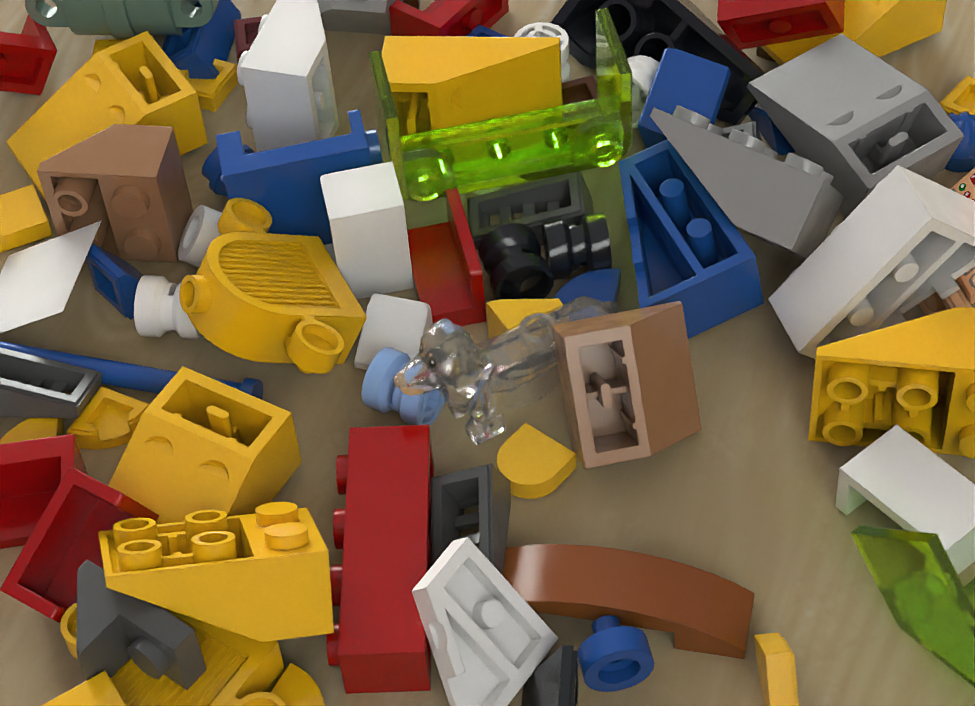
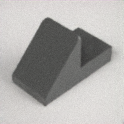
(123, 627)

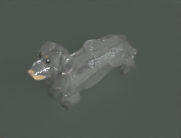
(496, 373)

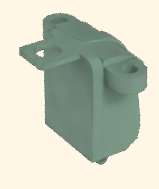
(122, 17)

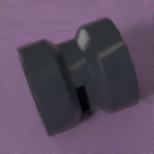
(576, 246)
(515, 263)

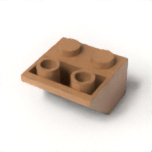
(129, 183)
(627, 383)

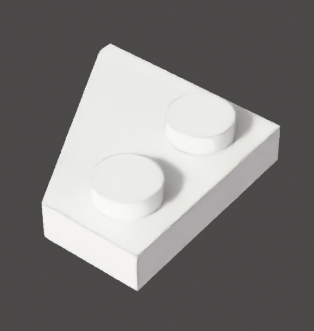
(479, 628)

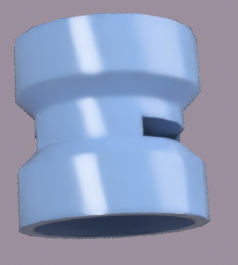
(383, 396)

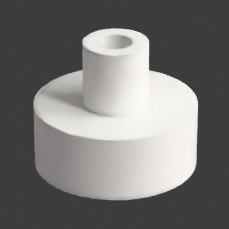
(198, 234)

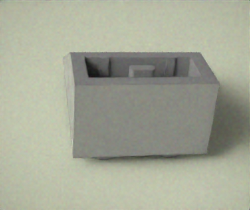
(856, 117)
(768, 198)

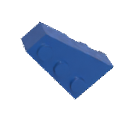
(685, 242)

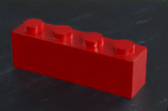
(384, 557)

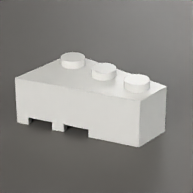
(879, 262)

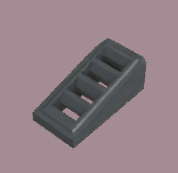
(561, 195)
(36, 386)
(466, 489)

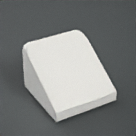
(392, 324)

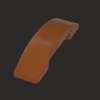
(639, 589)

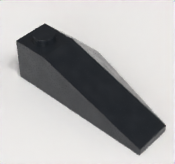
(653, 26)

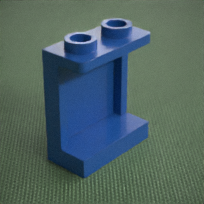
(289, 176)

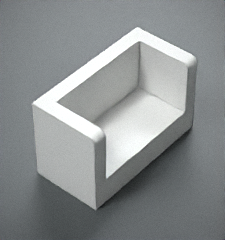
(368, 229)
(914, 491)

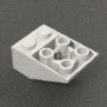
(289, 78)

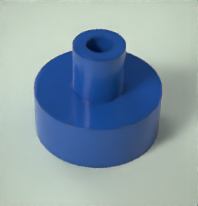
(614, 656)

